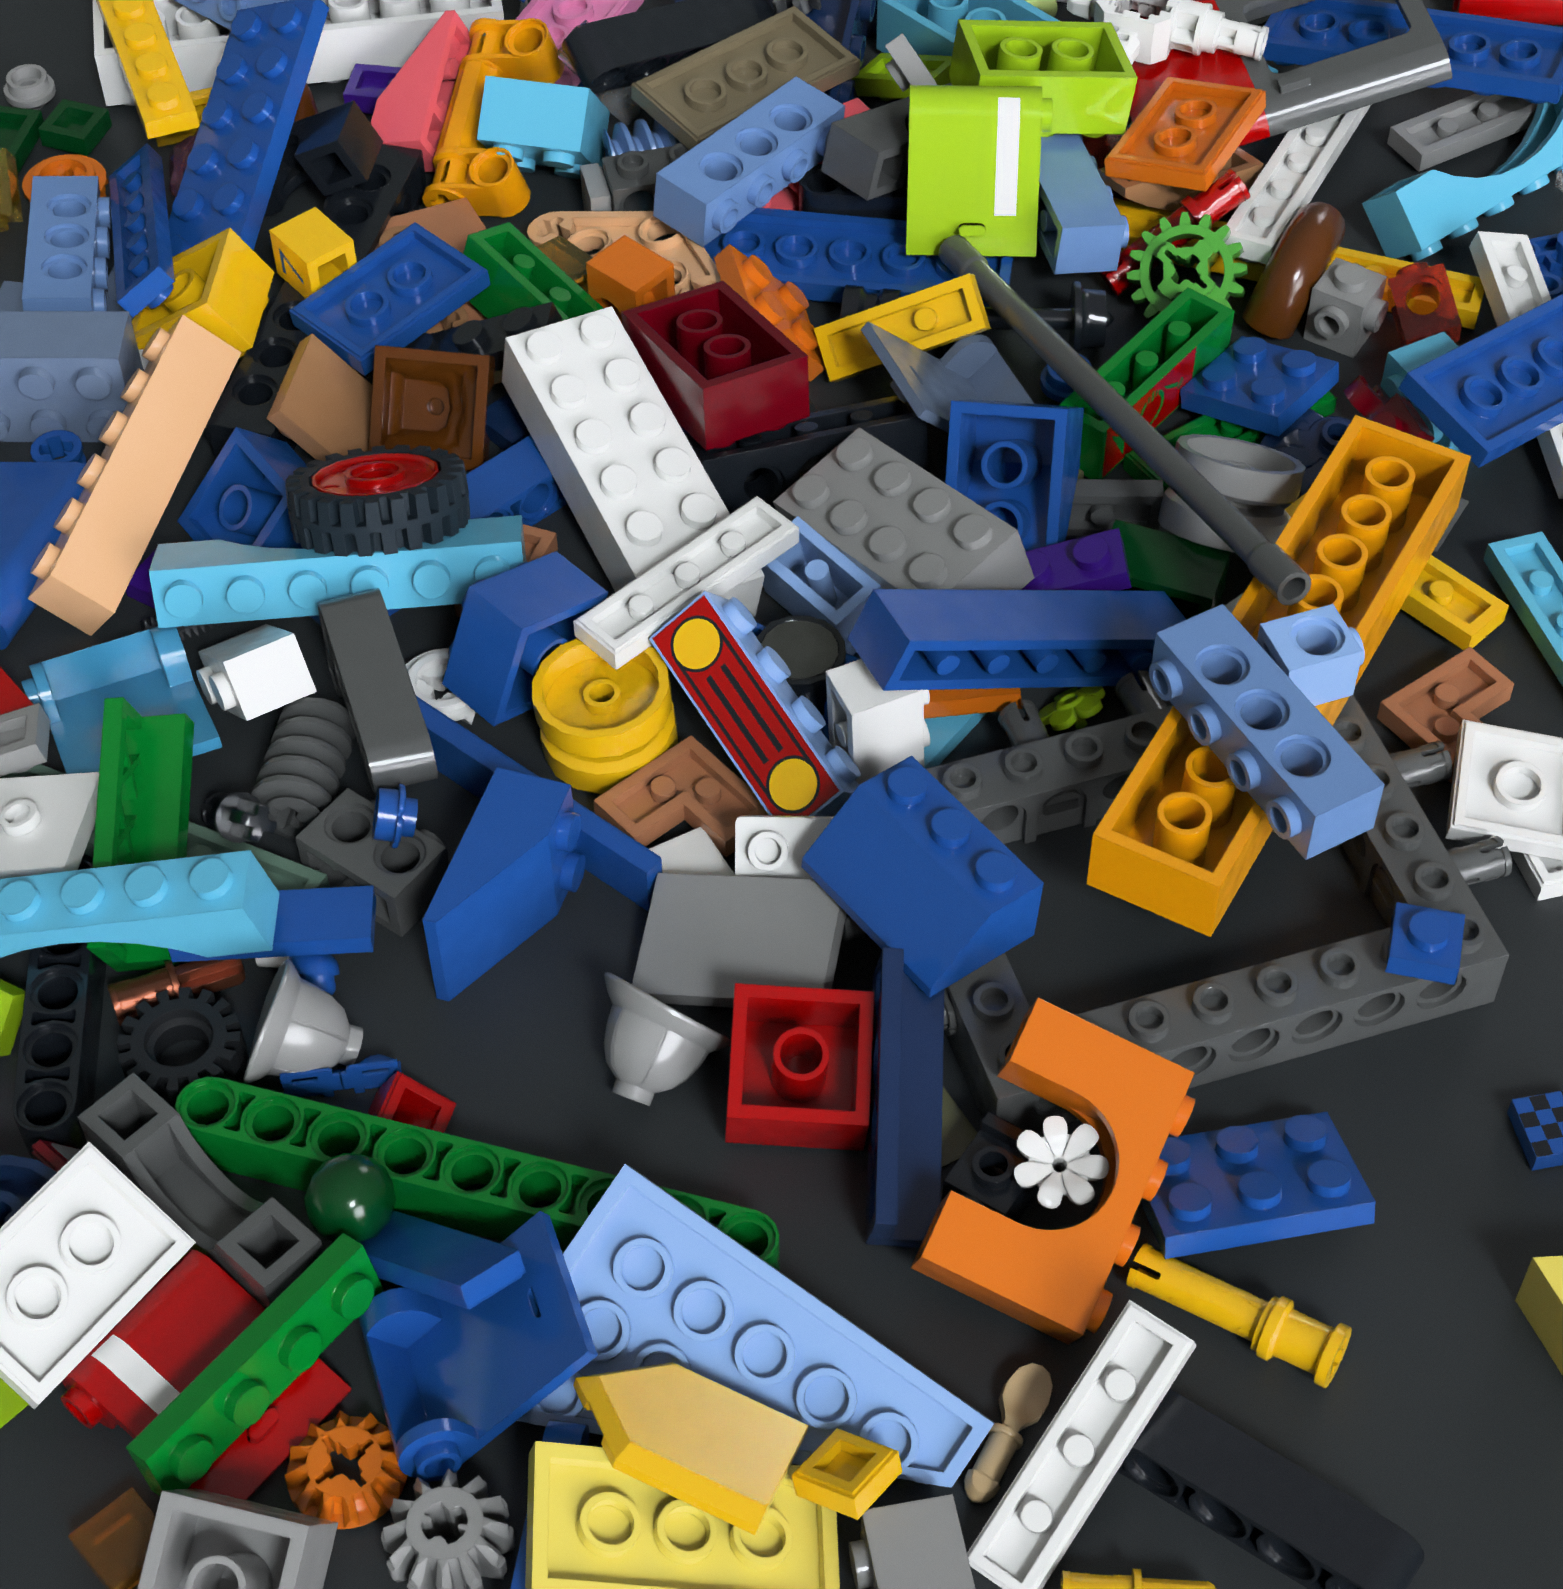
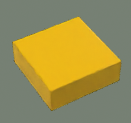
(847, 1473)

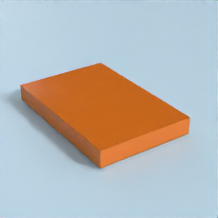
(1185, 133)

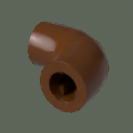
(1294, 270)

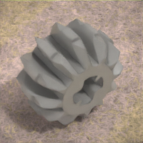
(470, 1519)

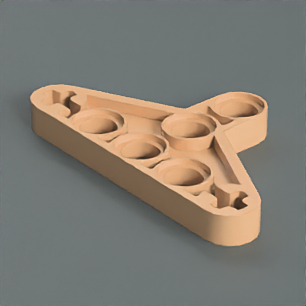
(601, 228)

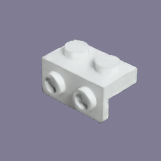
(775, 844)

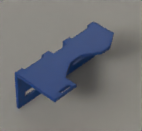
(367, 1074)

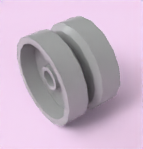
(1247, 475)

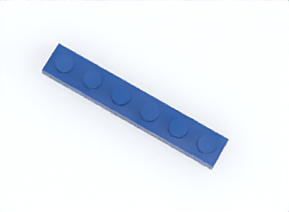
(141, 232)

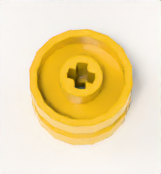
(600, 719)

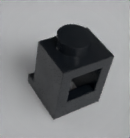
(988, 1167)

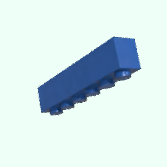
(1008, 637)

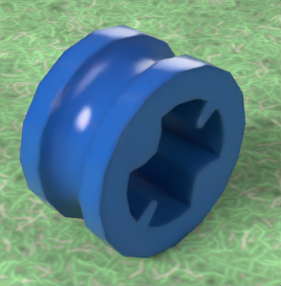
(58, 444)

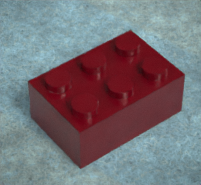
(720, 364)

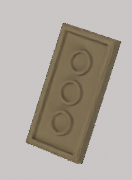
(733, 75)

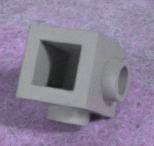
(1351, 298)

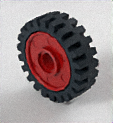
(378, 500)

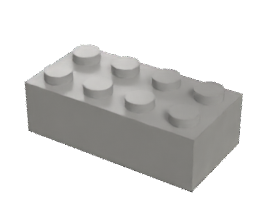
(904, 522)

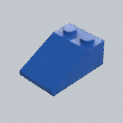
(1017, 463)
(503, 878)

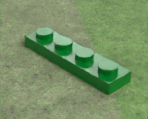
(256, 1368)

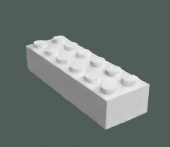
(613, 445)

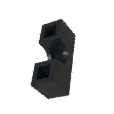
(331, 149)

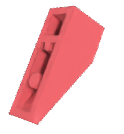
(418, 97)

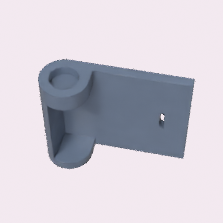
(929, 384)

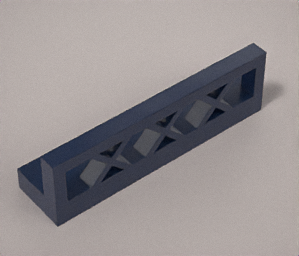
(904, 1107)

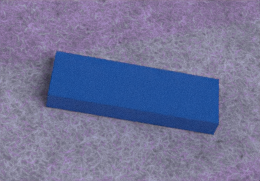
(315, 924)
(442, 1261)

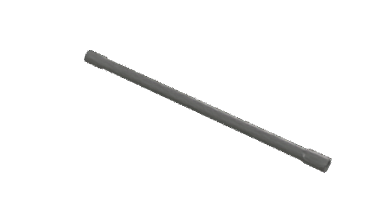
(1264, 559)

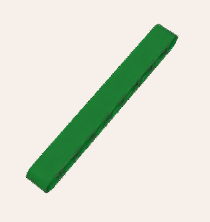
(446, 1163)

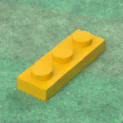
(921, 318)

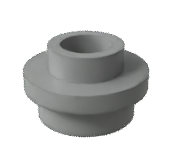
(29, 87)

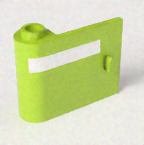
(975, 163)

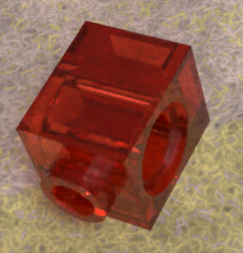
(1420, 280)

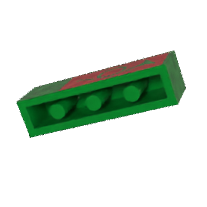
(1153, 371)

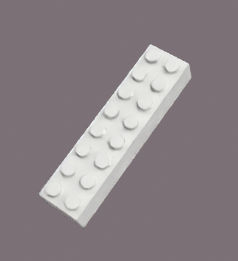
(352, 34)

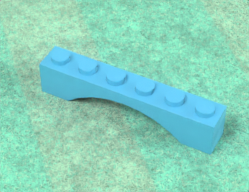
(1434, 204)
(249, 583)
(183, 904)

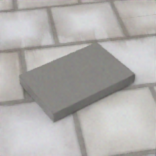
(734, 930)

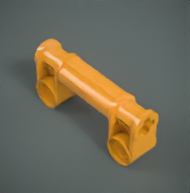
(461, 162)

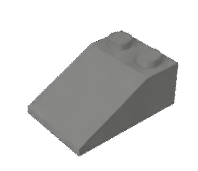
(234, 1544)

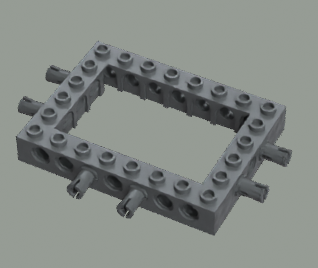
(1246, 1014)

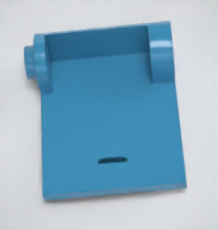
(141, 667)

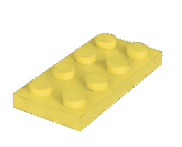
(618, 1533)

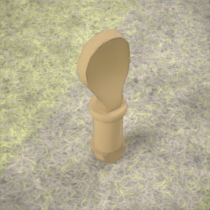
(1021, 1405)

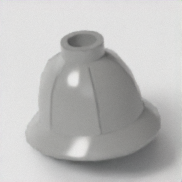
(300, 1029)
(651, 1043)

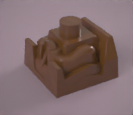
(432, 401)

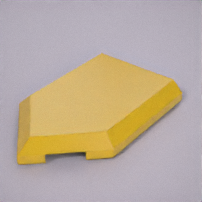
(693, 1438)

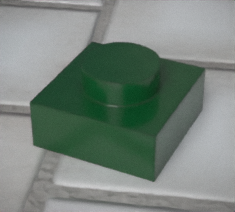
(75, 127)

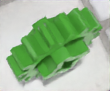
(1203, 253)

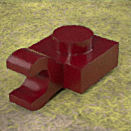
(1392, 412)

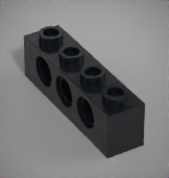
(787, 449)

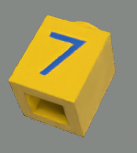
(311, 251)

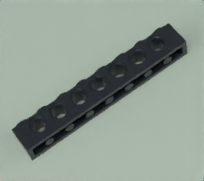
(363, 214)

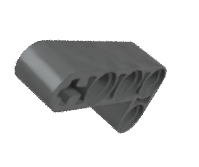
(376, 690)

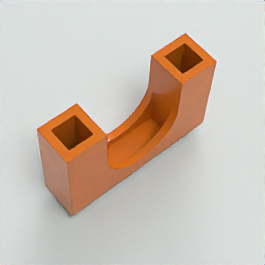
(1060, 1274)

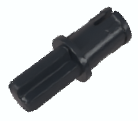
(238, 816)

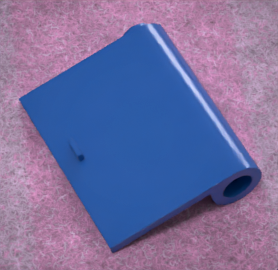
(29, 505)

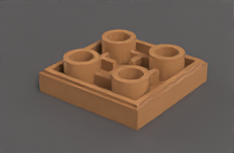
(323, 402)

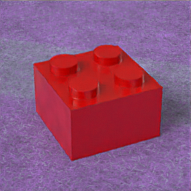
(800, 1067)

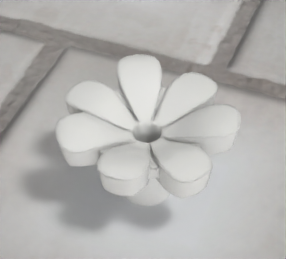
(1065, 1153)

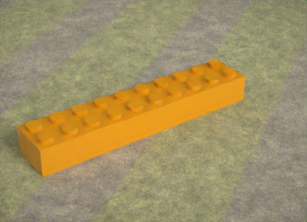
(1363, 534)

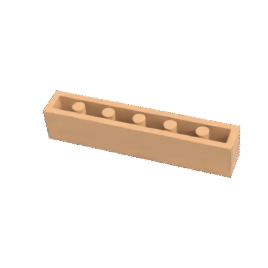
(133, 477)

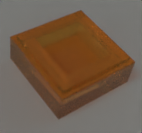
(116, 1541)

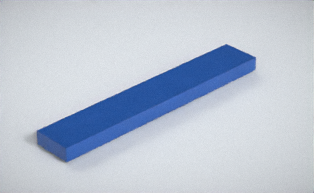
(607, 850)

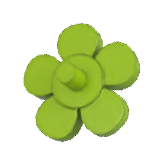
(1072, 708)

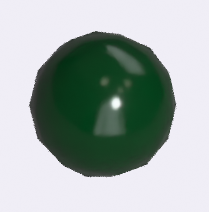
(350, 1197)

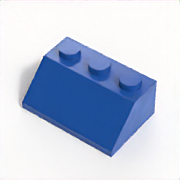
(924, 876)

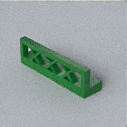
(141, 806)

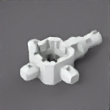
(1179, 26)

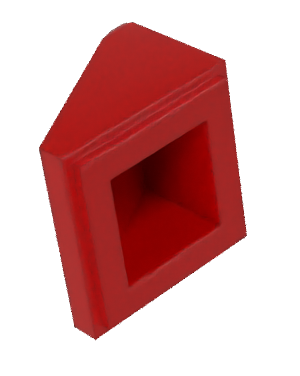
(412, 1104)

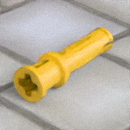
(1270, 1326)

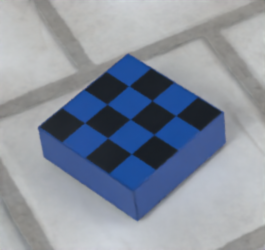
(1539, 1128)

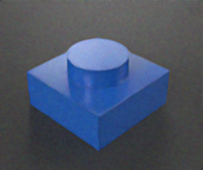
(1425, 943)

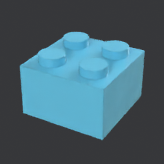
(543, 124)

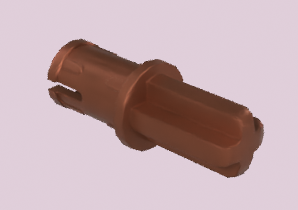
(199, 975)

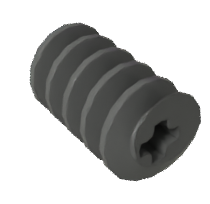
(304, 763)

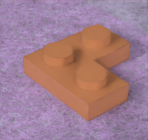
(1442, 698)
(678, 787)

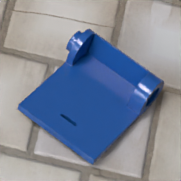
(466, 1375)

